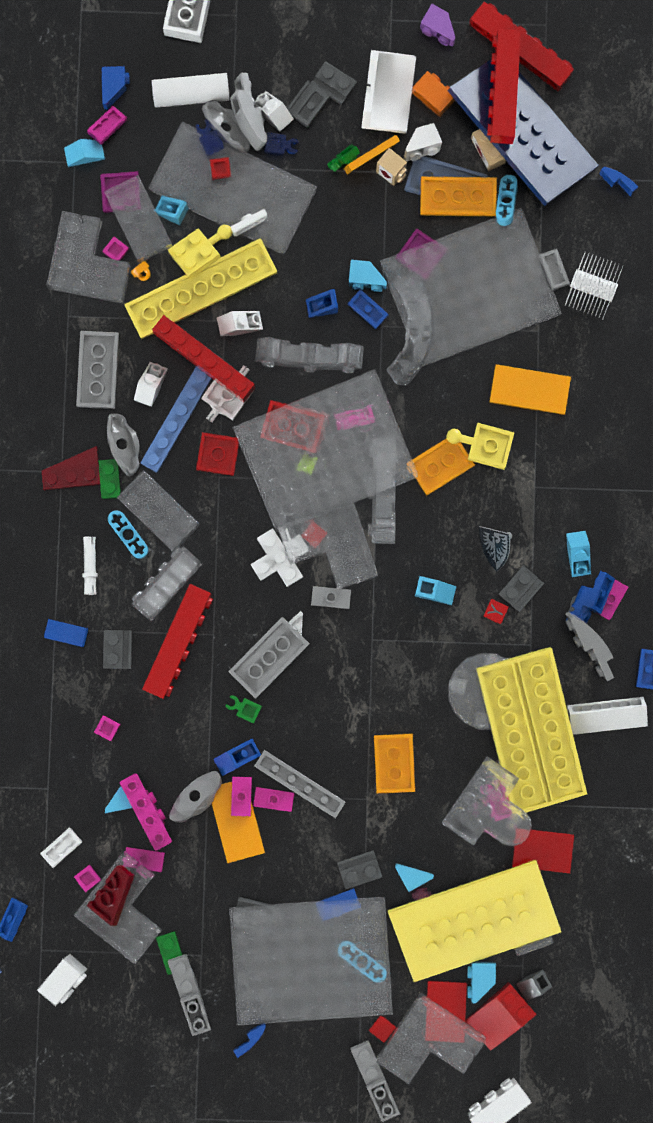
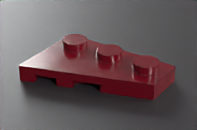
(73, 472)
(112, 897)

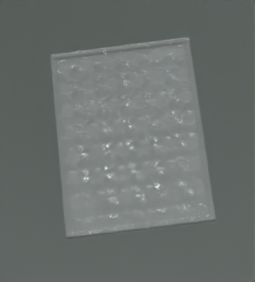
(479, 284)
(326, 450)
(311, 961)

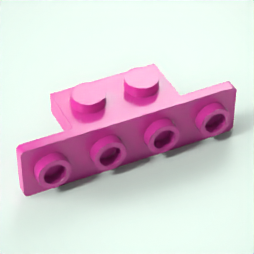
(146, 811)

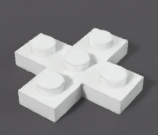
(275, 560)

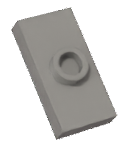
(554, 269)
(331, 597)

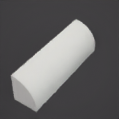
(190, 90)
(608, 715)

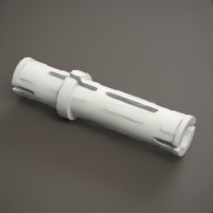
(89, 566)

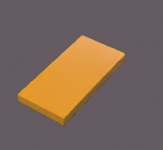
(458, 196)
(530, 389)
(238, 833)

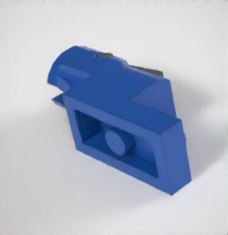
(592, 599)

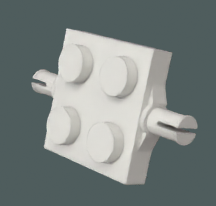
(222, 400)

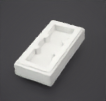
(248, 222)
(61, 847)

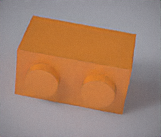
(433, 93)

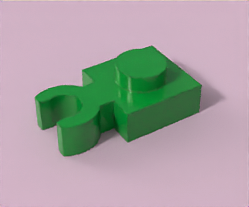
(346, 156)
(247, 709)

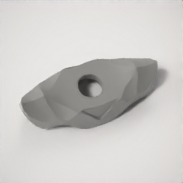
(218, 115)
(119, 429)
(207, 787)

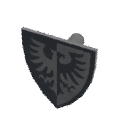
(495, 546)

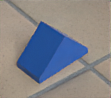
(322, 304)

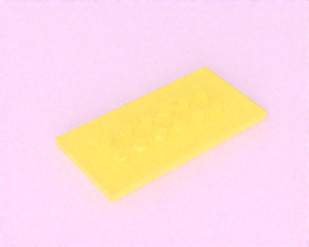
(532, 729)
(474, 921)

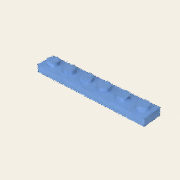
(176, 420)

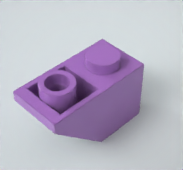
(438, 24)

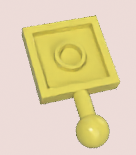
(197, 252)
(488, 446)

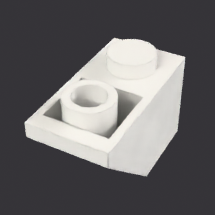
(273, 110)
(423, 142)
(239, 323)
(150, 384)

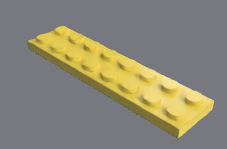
(216, 282)

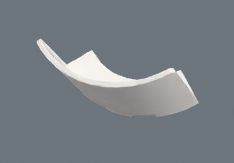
(390, 91)

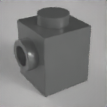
(534, 985)

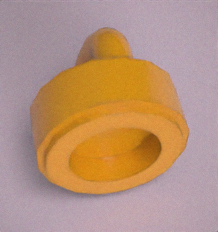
(143, 266)

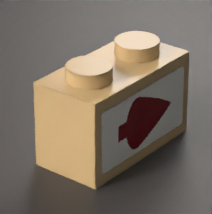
(486, 150)
(392, 167)

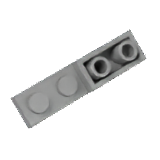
(247, 116)
(592, 643)
(189, 994)
(375, 1081)

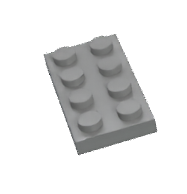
(97, 369)
(269, 657)

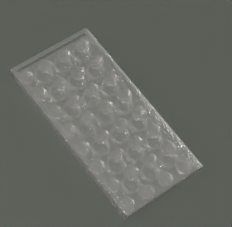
(252, 187)

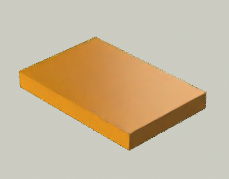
(371, 154)
(441, 465)
(394, 763)

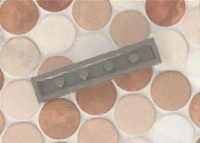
(299, 784)

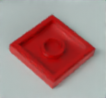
(217, 454)

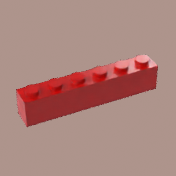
(533, 54)
(504, 86)
(203, 358)
(177, 641)

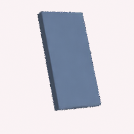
(434, 168)

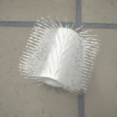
(593, 285)

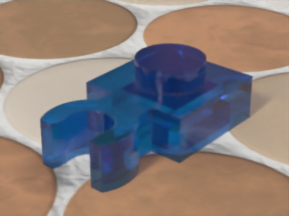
(210, 140)
(277, 144)

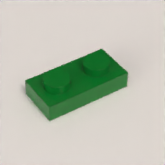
(109, 479)
(169, 948)

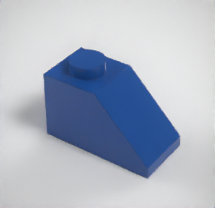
(113, 84)
(237, 757)

